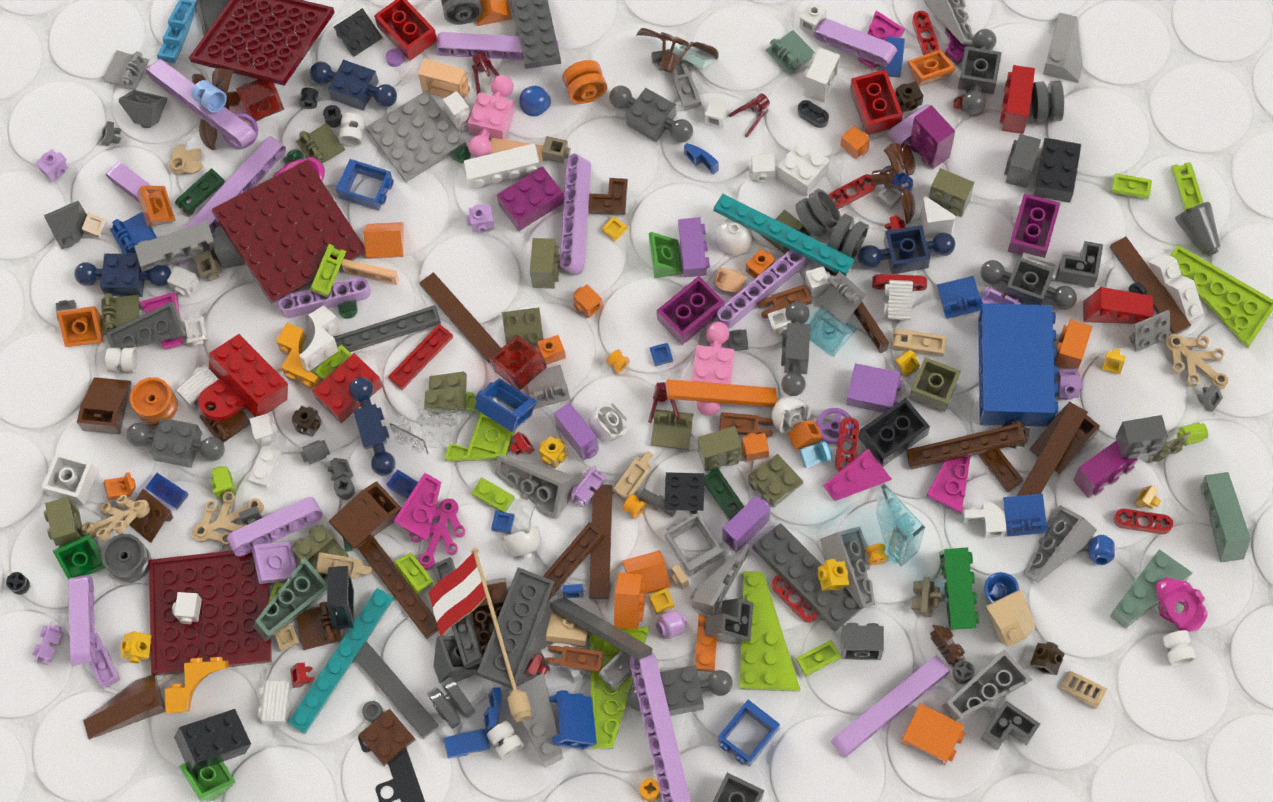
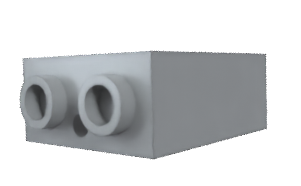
(705, 559)

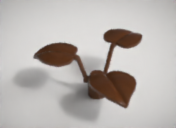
(669, 59)
(221, 79)
(896, 156)

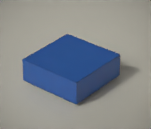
(661, 354)
(503, 522)
(573, 591)

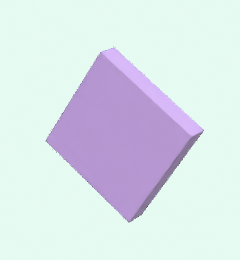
(273, 561)

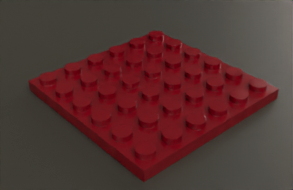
(262, 37)
(286, 228)
(227, 612)

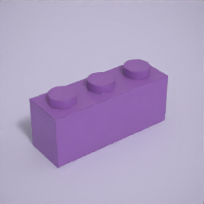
(693, 247)

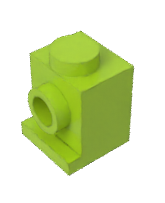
(222, 481)

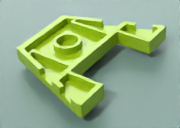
(487, 441)

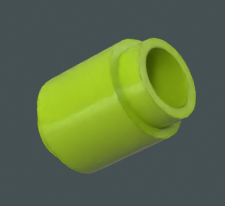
(1197, 431)

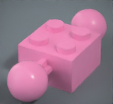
(491, 116)
(713, 363)

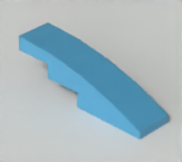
(178, 29)

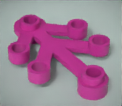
(440, 529)

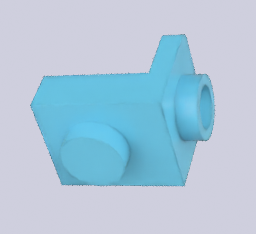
(815, 454)

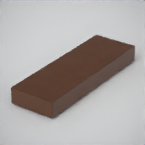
(1001, 469)

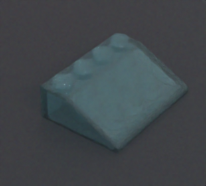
(899, 527)

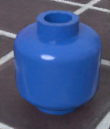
(1101, 550)

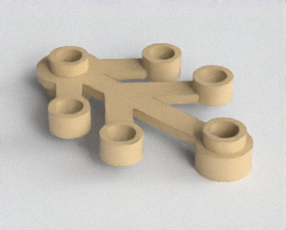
(1195, 358)
(137, 509)
(223, 520)

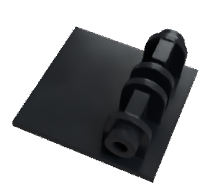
(357, 32)
(684, 491)

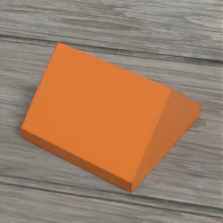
(494, 11)
(930, 67)
(155, 205)
(384, 240)
(80, 326)
(652, 569)

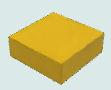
(614, 228)
(661, 601)

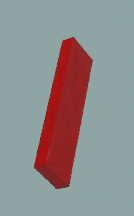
(420, 356)

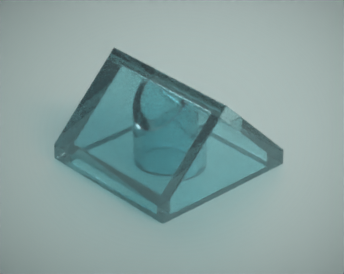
(829, 332)

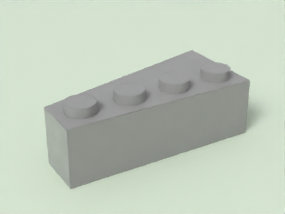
(992, 682)

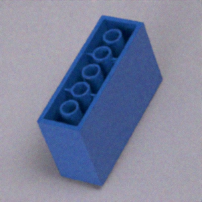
(1017, 364)

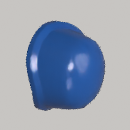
(534, 100)
(1000, 585)

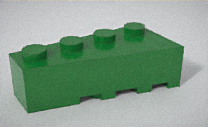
(959, 588)

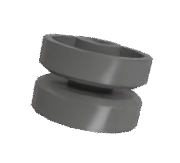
(461, 11)
(1047, 101)
(818, 212)
(848, 236)
(126, 558)
(453, 700)

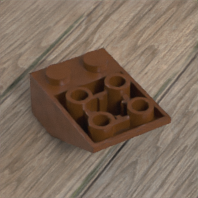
(104, 406)
(1083, 436)
(365, 515)
(482, 616)

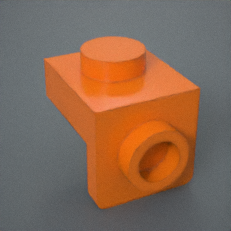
(119, 486)

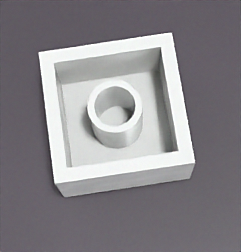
(821, 74)
(803, 168)
(69, 478)

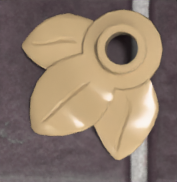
(188, 159)

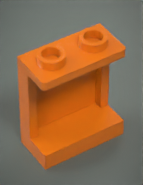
(934, 733)

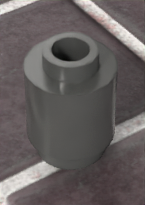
(315, 452)

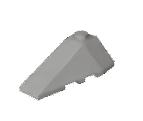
(1064, 537)

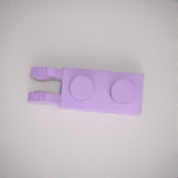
(103, 666)

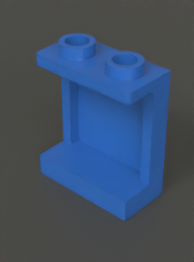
(575, 720)

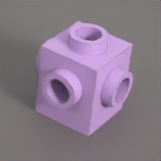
(52, 164)
(480, 218)
(1069, 383)

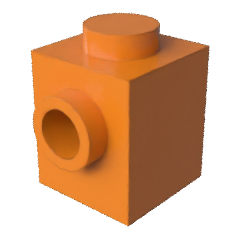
(855, 142)
(759, 263)
(587, 300)
(551, 349)
(804, 434)
(755, 447)

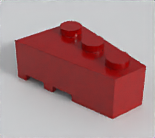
(1117, 306)

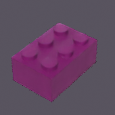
(932, 137)
(530, 198)
(1034, 226)
(690, 310)
(1103, 469)

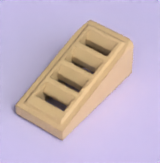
(1086, 683)

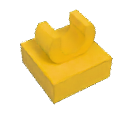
(1113, 361)
(907, 363)
(1147, 497)

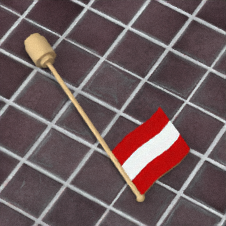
(459, 596)

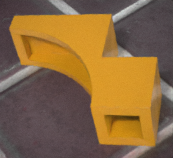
(291, 343)
(179, 697)

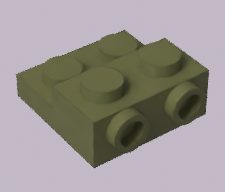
(446, 392)
(774, 480)
(317, 541)

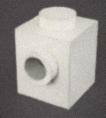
(812, 17)
(716, 111)
(762, 167)
(817, 281)
(183, 282)
(264, 429)
(187, 607)

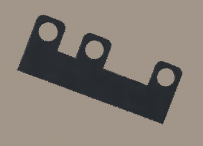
(404, 779)

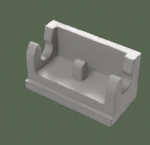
(616, 670)

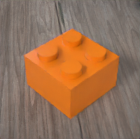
(1072, 345)
(629, 601)

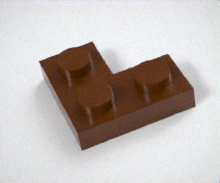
(613, 202)

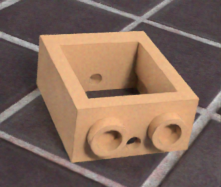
(443, 79)

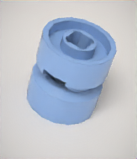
(209, 96)

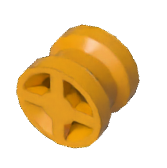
(617, 361)
(633, 506)
(877, 554)
(650, 794)

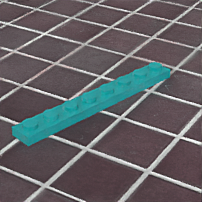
(783, 235)
(340, 661)

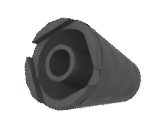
(1200, 228)

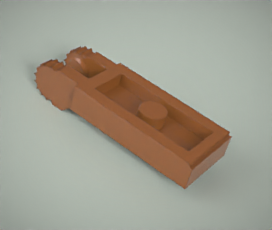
(783, 299)
(745, 423)
(576, 658)

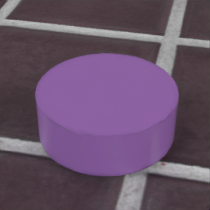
(394, 57)

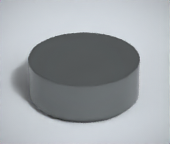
(372, 711)

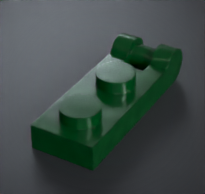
(199, 191)
(722, 493)

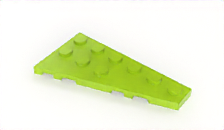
(1234, 302)
(766, 656)
(610, 704)

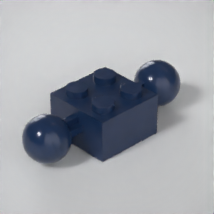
(353, 84)
(906, 250)
(121, 275)
(370, 426)

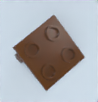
(227, 428)
(151, 523)
(317, 628)
(944, 635)

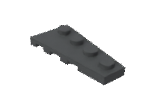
(151, 328)

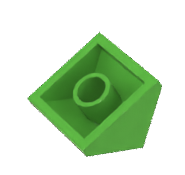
(664, 255)
(209, 781)

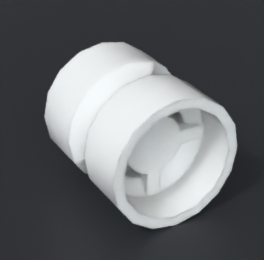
(351, 130)
(125, 359)
(1178, 644)
(506, 741)

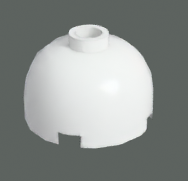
(733, 238)
(789, 412)
(608, 421)
(522, 542)

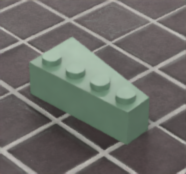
(1225, 517)
(1143, 592)
(294, 597)

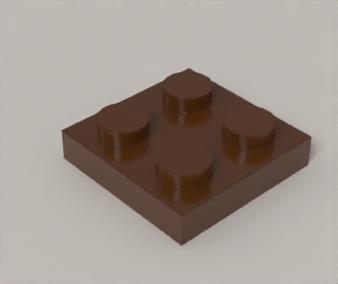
(386, 737)

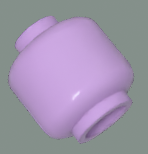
(671, 624)

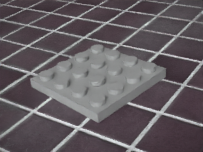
(416, 136)

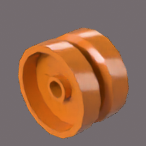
(584, 81)
(153, 400)

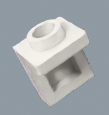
(778, 321)
(196, 330)

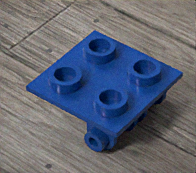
(131, 232)
(959, 297)
(1025, 515)

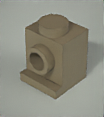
(555, 149)
(204, 263)

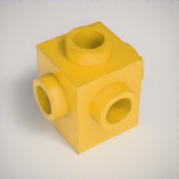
(550, 456)
(833, 575)
(135, 647)

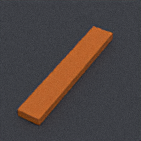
(721, 393)

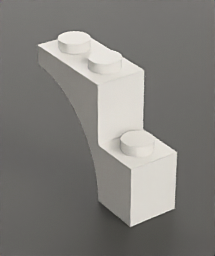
(1179, 286)
(323, 344)

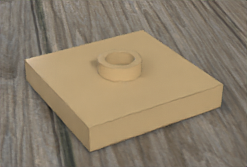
(565, 631)

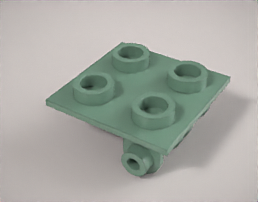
(790, 51)

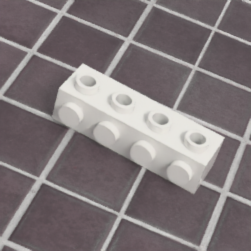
(502, 165)

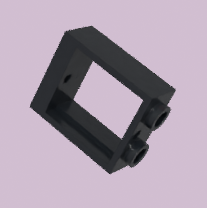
(340, 597)

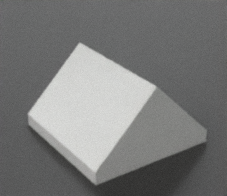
(935, 219)

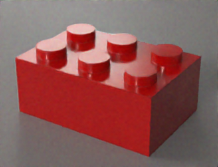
(405, 28)
(1017, 99)
(876, 102)
(334, 389)

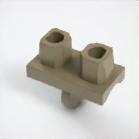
(930, 597)

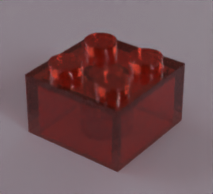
(260, 99)
(518, 362)

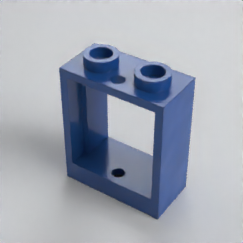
(348, 177)
(510, 395)
(761, 717)

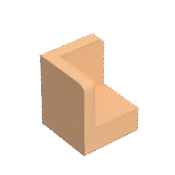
(729, 279)

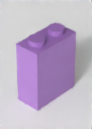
(873, 388)
(576, 431)
(746, 523)

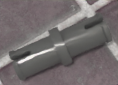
(655, 500)

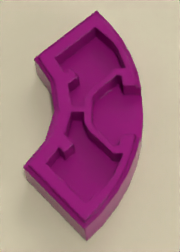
(956, 49)

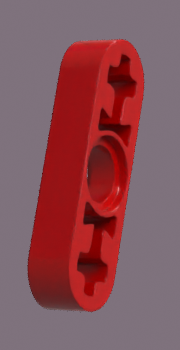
(927, 27)
(855, 184)
(880, 280)
(841, 438)
(1150, 516)
(800, 613)

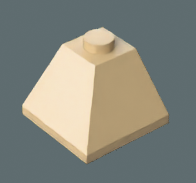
(1011, 618)

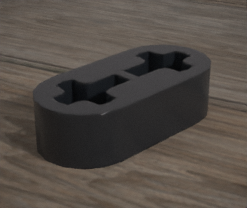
(813, 114)

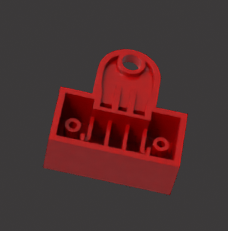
(243, 382)

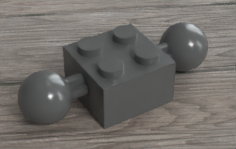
(979, 71)
(651, 114)
(1029, 283)
(795, 349)
(175, 442)
(685, 690)

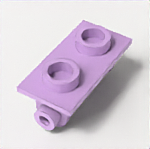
(994, 297)
(590, 480)
(49, 635)

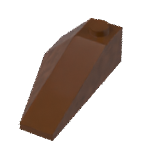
(131, 705)

